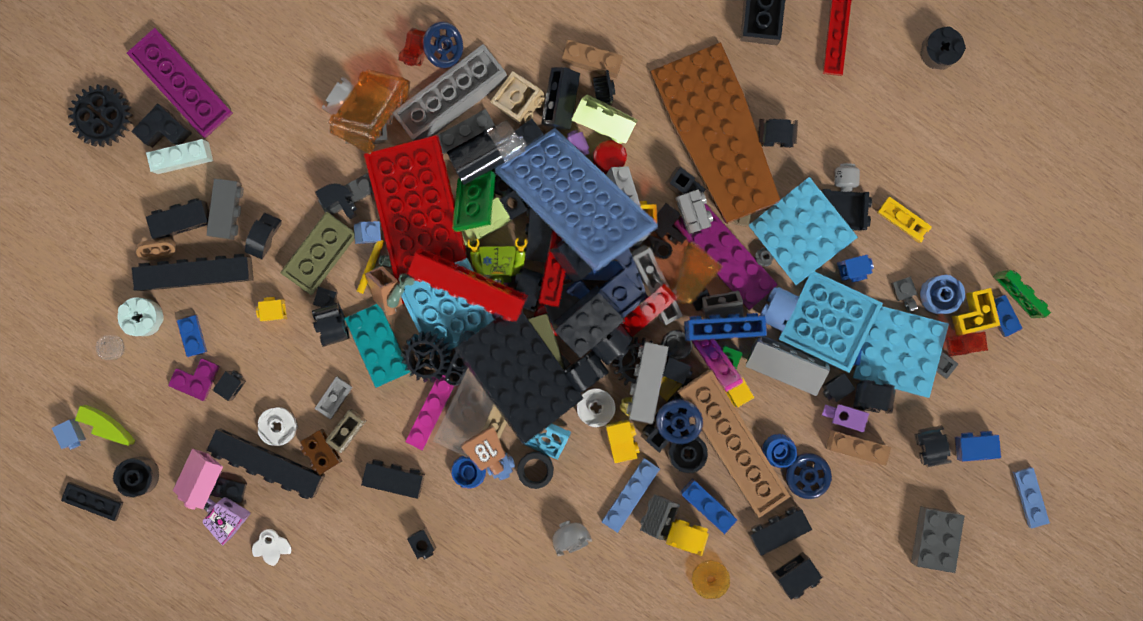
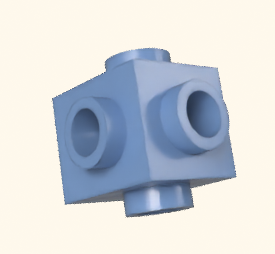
(508, 464)

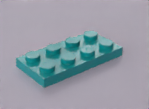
(377, 345)

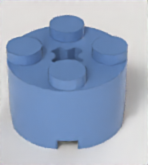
(931, 291)
(780, 308)

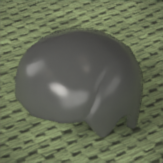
(676, 344)

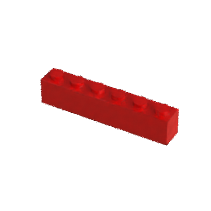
(467, 284)

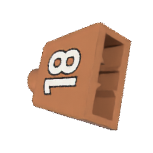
(485, 450)

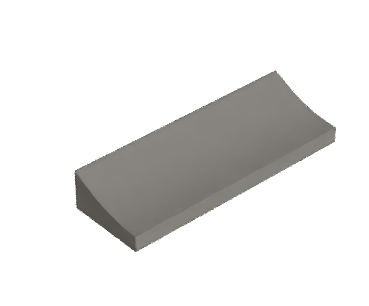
(451, 94)

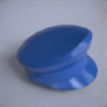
(779, 450)
(467, 473)

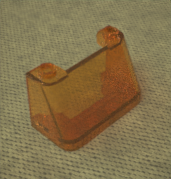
(369, 108)
(693, 273)

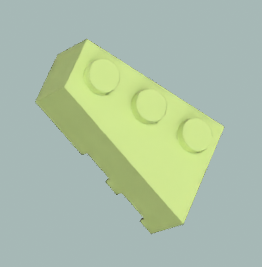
(604, 119)
(498, 220)

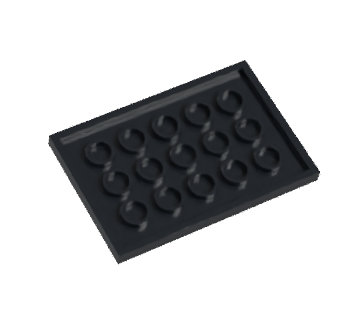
(519, 375)

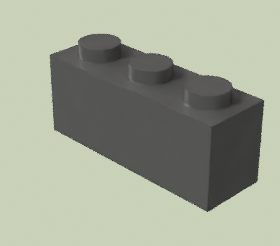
(224, 209)

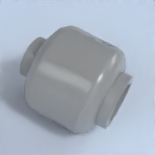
(847, 177)

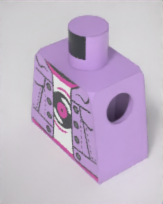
(224, 518)

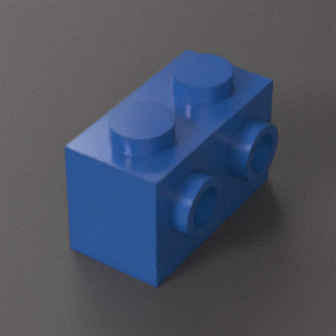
(855, 268)
(977, 447)

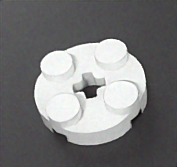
(589, 416)
(266, 426)

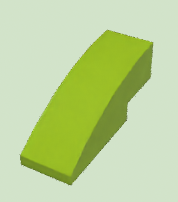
(104, 425)

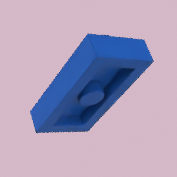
(1007, 316)
(192, 336)

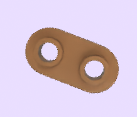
(156, 249)

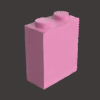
(197, 479)

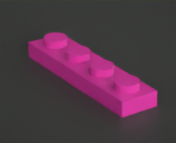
(718, 363)
(430, 413)

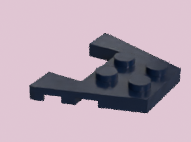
(623, 289)

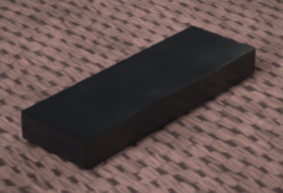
(92, 501)

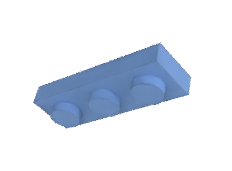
(1031, 497)

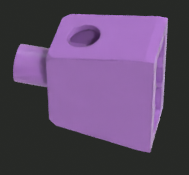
(855, 418)

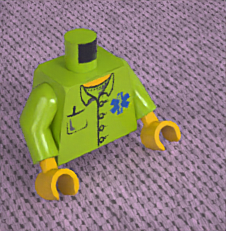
(498, 262)

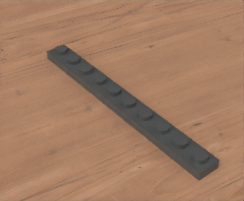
(448, 140)

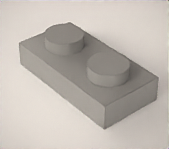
(333, 397)

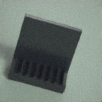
(604, 88)

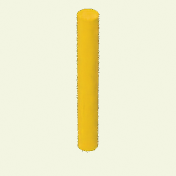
(370, 266)

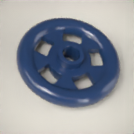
(429, 50)
(675, 436)
(806, 492)

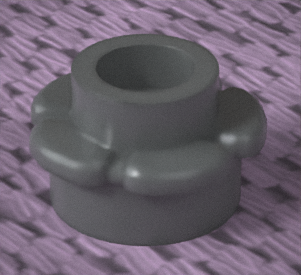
(759, 257)

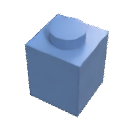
(367, 232)
(69, 434)

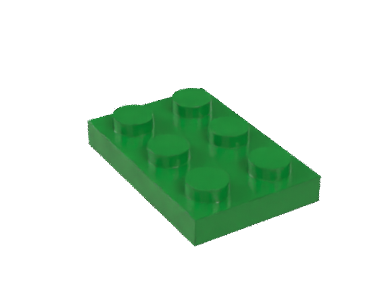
(474, 203)
(1022, 294)

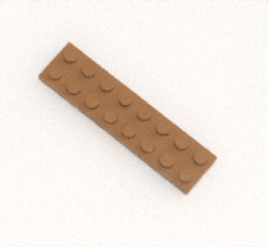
(735, 444)

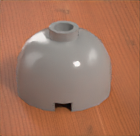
(338, 96)
(570, 537)

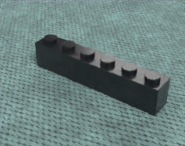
(192, 273)
(265, 463)

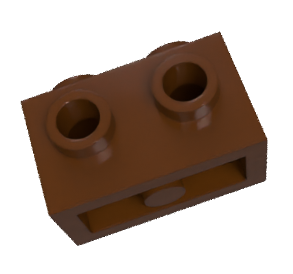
(320, 453)

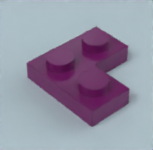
(197, 384)

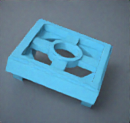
(543, 447)

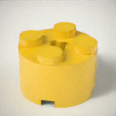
(687, 538)

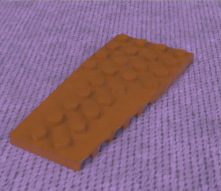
(717, 130)

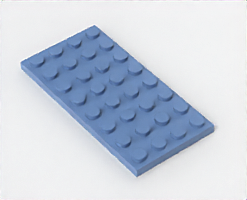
(576, 199)

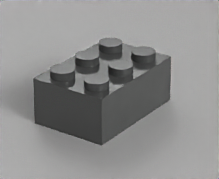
(937, 539)

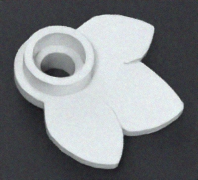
(271, 549)

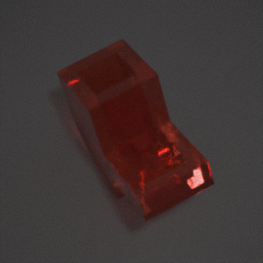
(413, 51)
(966, 343)

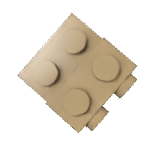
(518, 98)

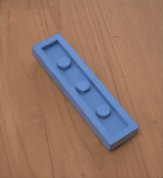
(630, 495)

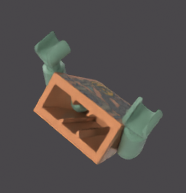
(385, 288)

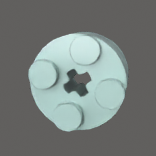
(129, 317)

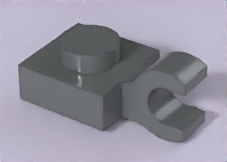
(904, 290)

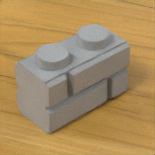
(693, 211)

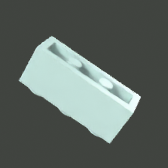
(179, 156)

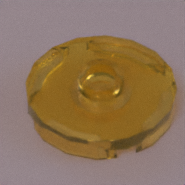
(713, 589)

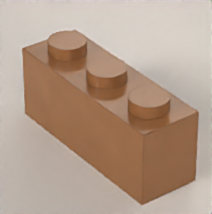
(592, 58)
(858, 447)

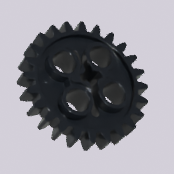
(89, 129)

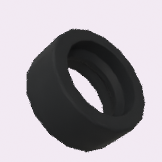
(535, 484)

